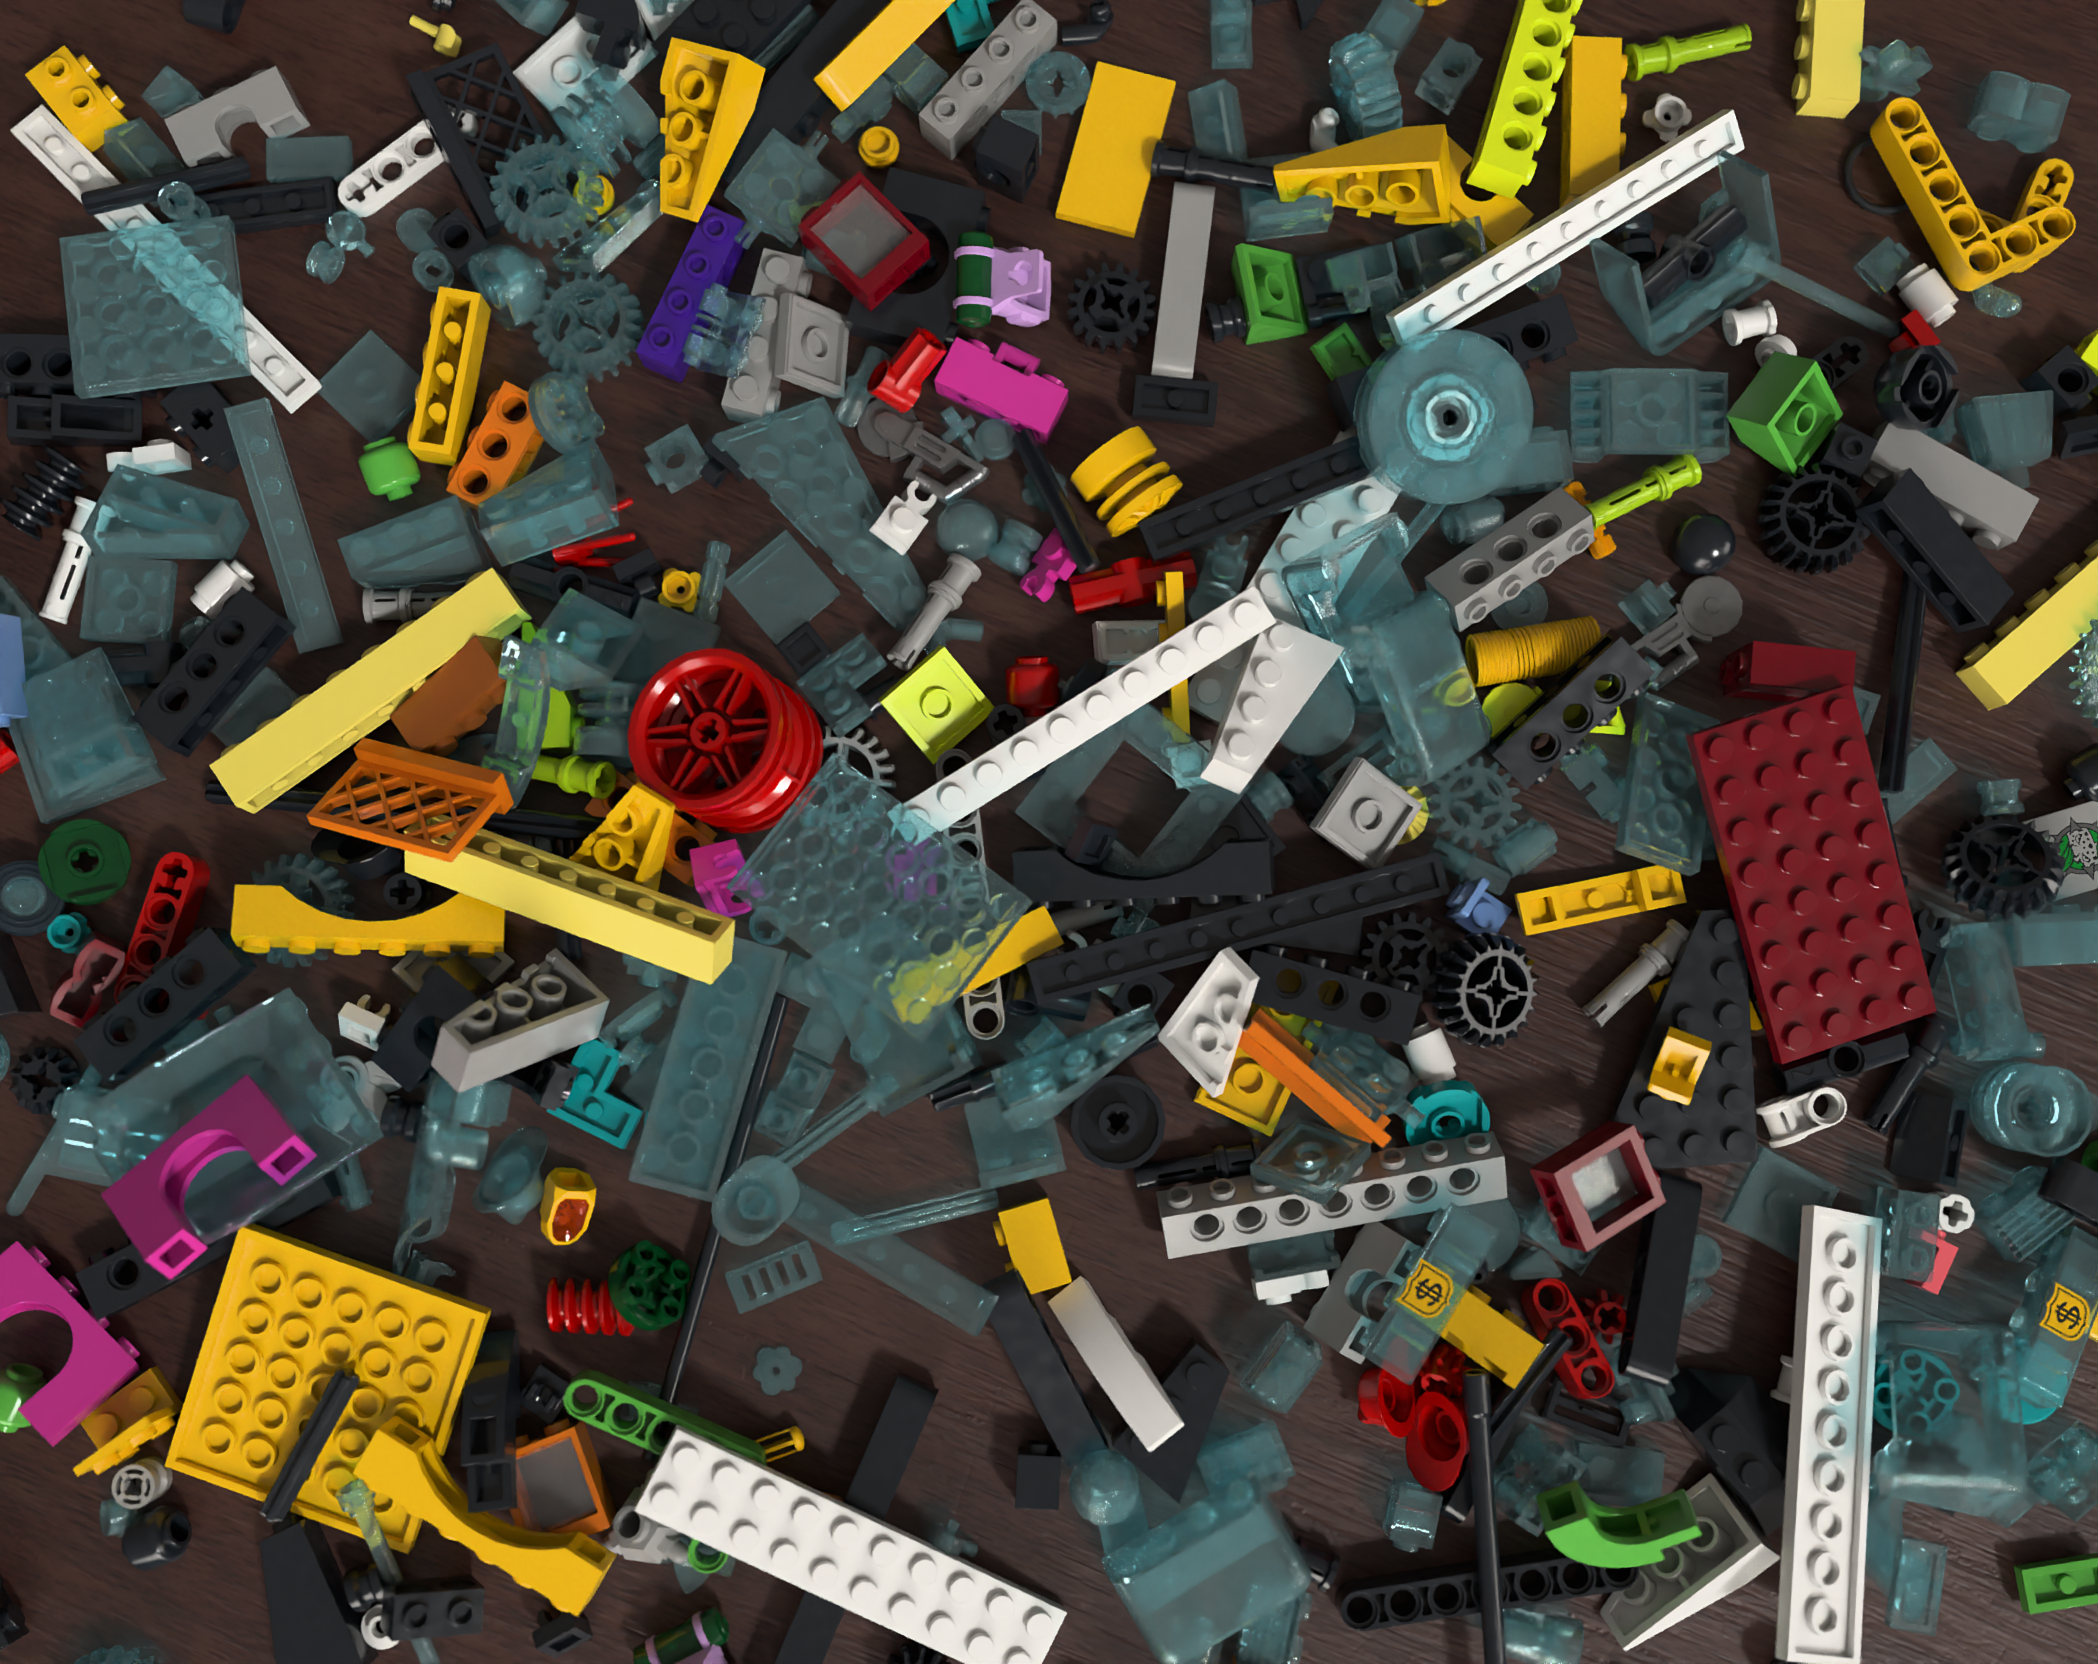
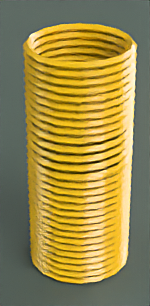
(1546, 649)

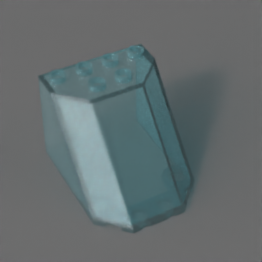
(289, 1061)

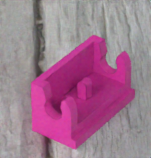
(712, 872)

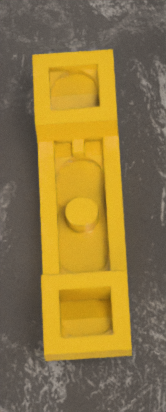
(1599, 899)

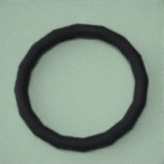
(1854, 194)

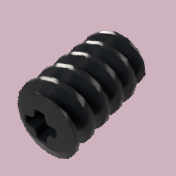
(43, 493)

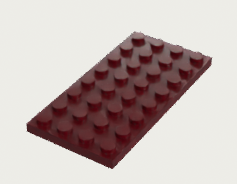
(1811, 873)

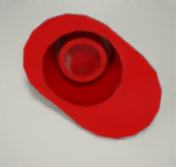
(1387, 1401)
(1437, 1440)

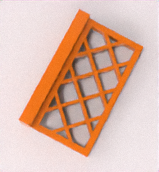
(425, 778)
(1289, 1062)

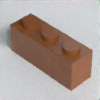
(453, 699)

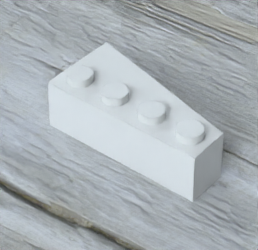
(1271, 689)

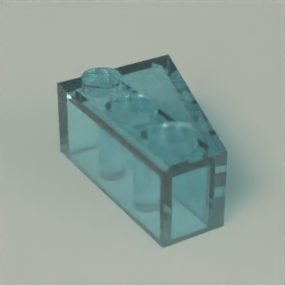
(162, 519)
(418, 548)

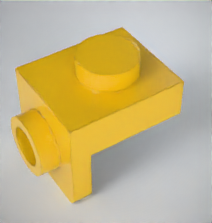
(1678, 1065)

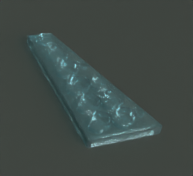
(826, 495)

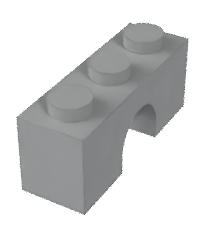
(206, 128)
(1342, 1312)

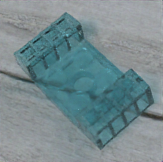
(1648, 413)

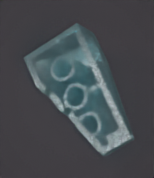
(1057, 1075)

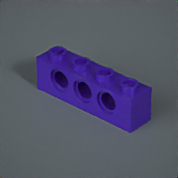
(708, 258)

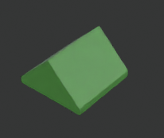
(1268, 293)

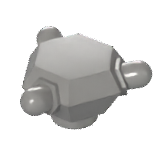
(642, 1537)

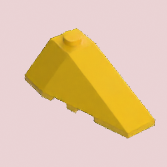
(1388, 174)
(631, 839)

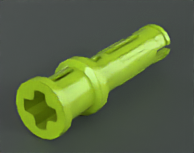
(1670, 52)
(1656, 484)
(577, 775)

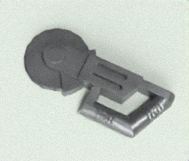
(900, 435)
(1705, 611)

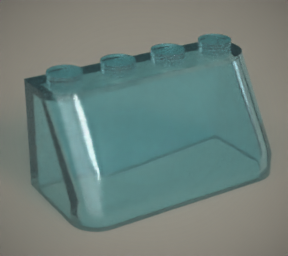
(1209, 1571)

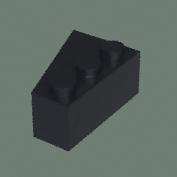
(1194, 1388)

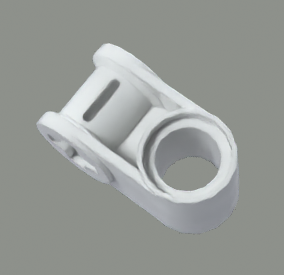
(1794, 1117)

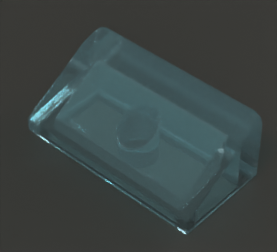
(1218, 120)
(139, 152)

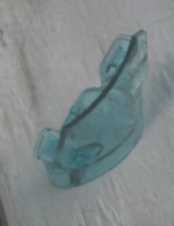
(440, 1146)

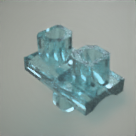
(1892, 70)
(1648, 1402)

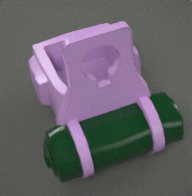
(1000, 282)
(688, 1643)

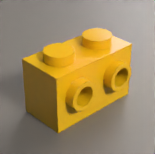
(76, 96)

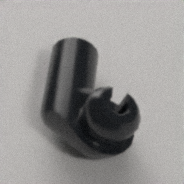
(1092, 28)

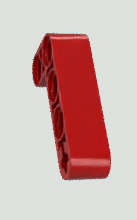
(152, 926)

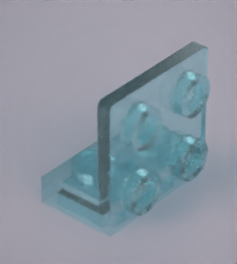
(1270, 218)
(1007, 1155)

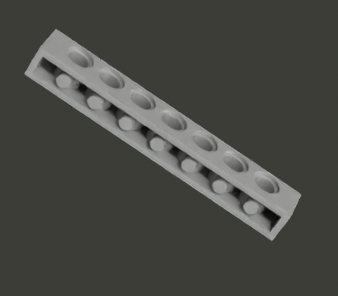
(1383, 1188)

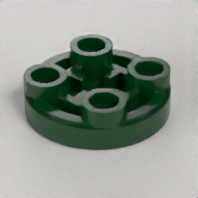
(648, 1286)

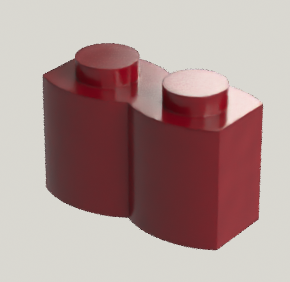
(79, 989)

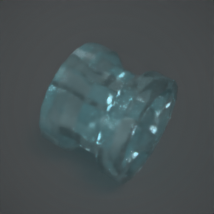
(1269, 796)
(2000, 797)

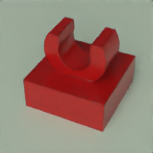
(1915, 332)

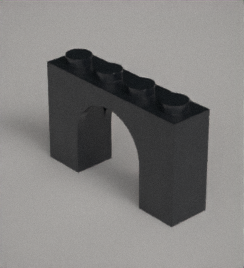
(943, 212)

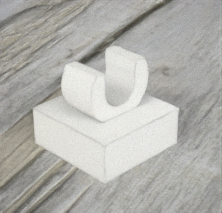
(363, 1025)

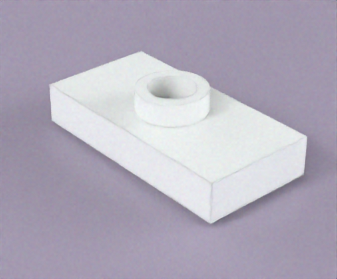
(1123, 640)

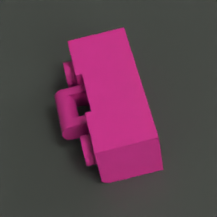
(999, 392)

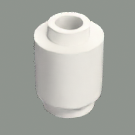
(1927, 293)
(219, 585)
(1429, 1054)

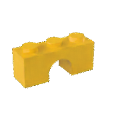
(1499, 216)

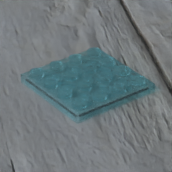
(154, 307)

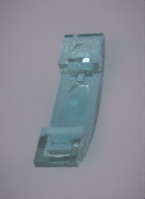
(522, 714)

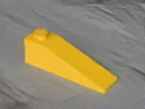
(706, 112)

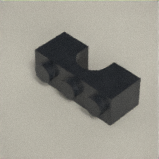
(410, 1044)

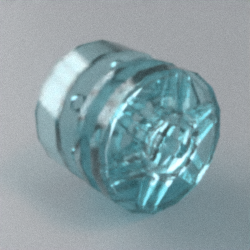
(607, 119)
(612, 715)
(2053, 1112)

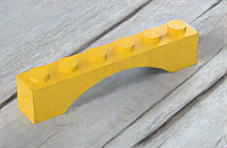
(275, 918)
(410, 1471)

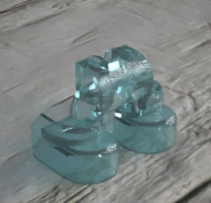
(1371, 278)

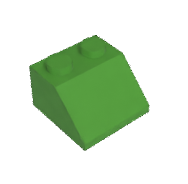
(1785, 411)

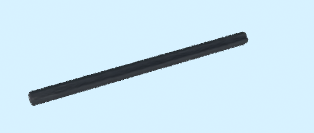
(514, 821)

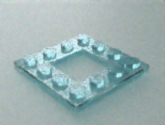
(1173, 751)

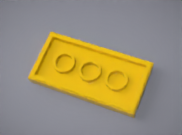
(1115, 149)
(1251, 1091)

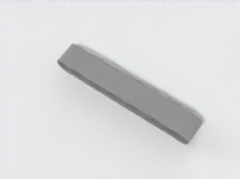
(972, 832)

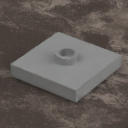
(811, 346)
(1366, 815)

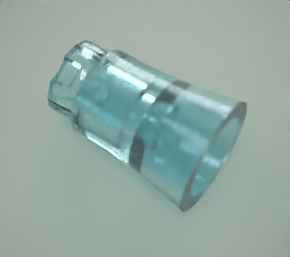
(1542, 1637)

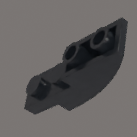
(488, 1423)

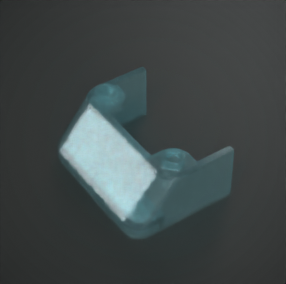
(1701, 302)

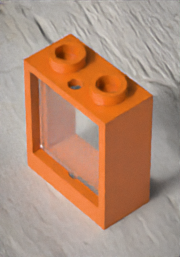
(561, 1482)

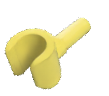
(446, 40)

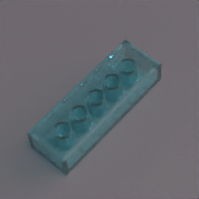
(706, 1074)

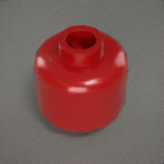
(1032, 685)

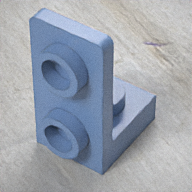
(1475, 909)

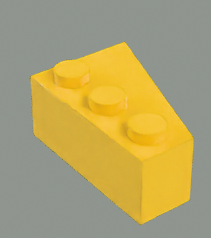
(1491, 1337)

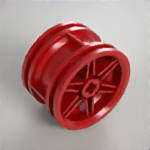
(701, 728)

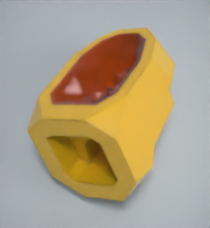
(566, 1205)

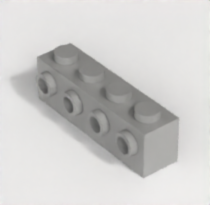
(756, 388)

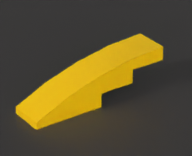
(1027, 940)

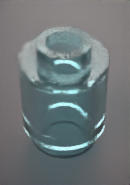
(1526, 847)

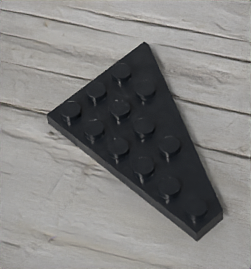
(1711, 1002)

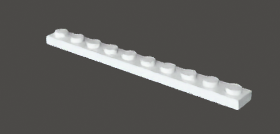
(82, 173)
(1568, 229)
(1093, 710)

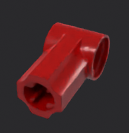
(901, 378)

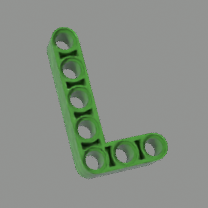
(643, 1433)

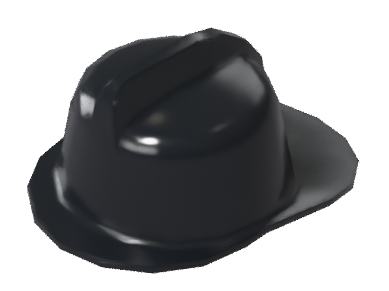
(360, 857)

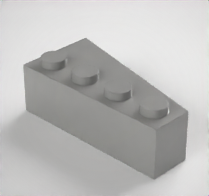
(520, 1024)

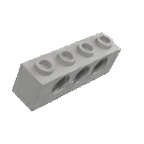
(987, 78)
(1512, 557)

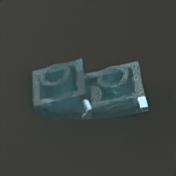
(1231, 34)
(795, 1100)

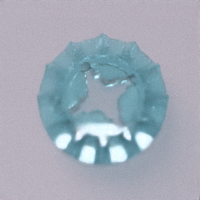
(1044, 72)

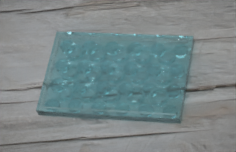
(879, 896)

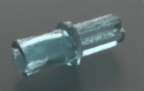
(856, 395)
(1471, 867)

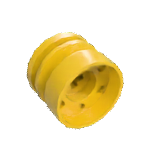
(1122, 476)

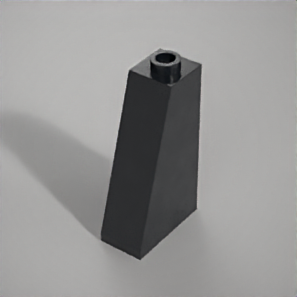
(309, 1599)

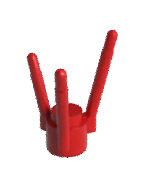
(578, 551)

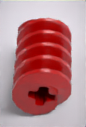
(583, 1309)

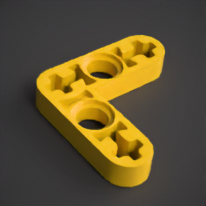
(2032, 196)

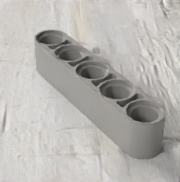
(1183, 281)

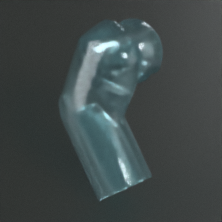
(955, 629)

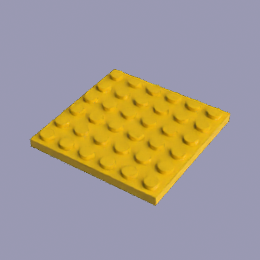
(272, 1347)

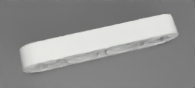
(401, 152)

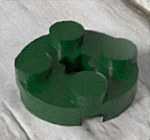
(63, 849)

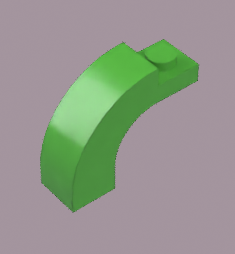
(1615, 1535)

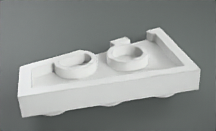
(1211, 1021)

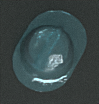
(513, 1178)
(755, 1200)

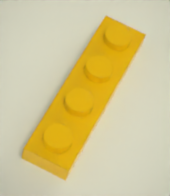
(1171, 596)

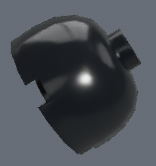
(1916, 387)

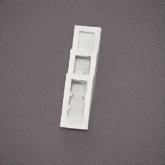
(1116, 1364)

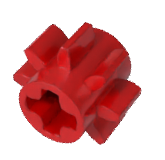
(1614, 1310)
(1443, 1370)

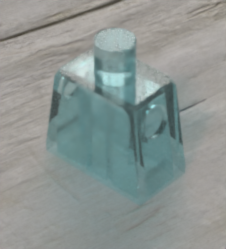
(2009, 432)

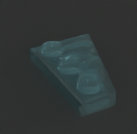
(613, 233)

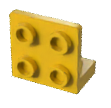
(129, 1419)

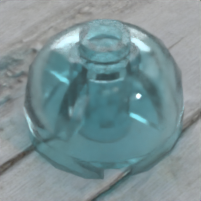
(510, 282)

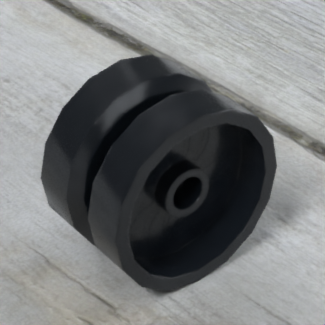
(1125, 1146)

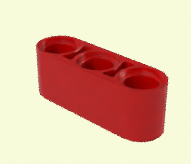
(1585, 1350)

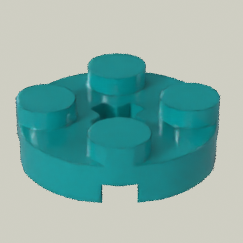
(1444, 1099)

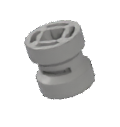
(151, 1478)

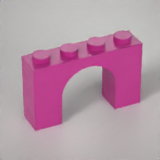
(153, 1192)
(97, 1361)

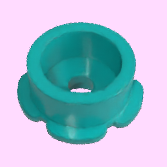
(58, 930)

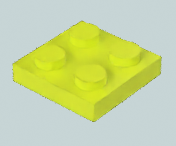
(936, 704)

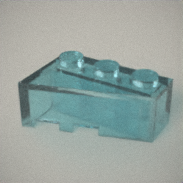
(551, 506)

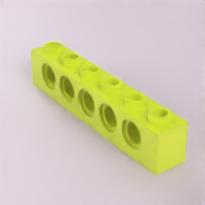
(1522, 95)

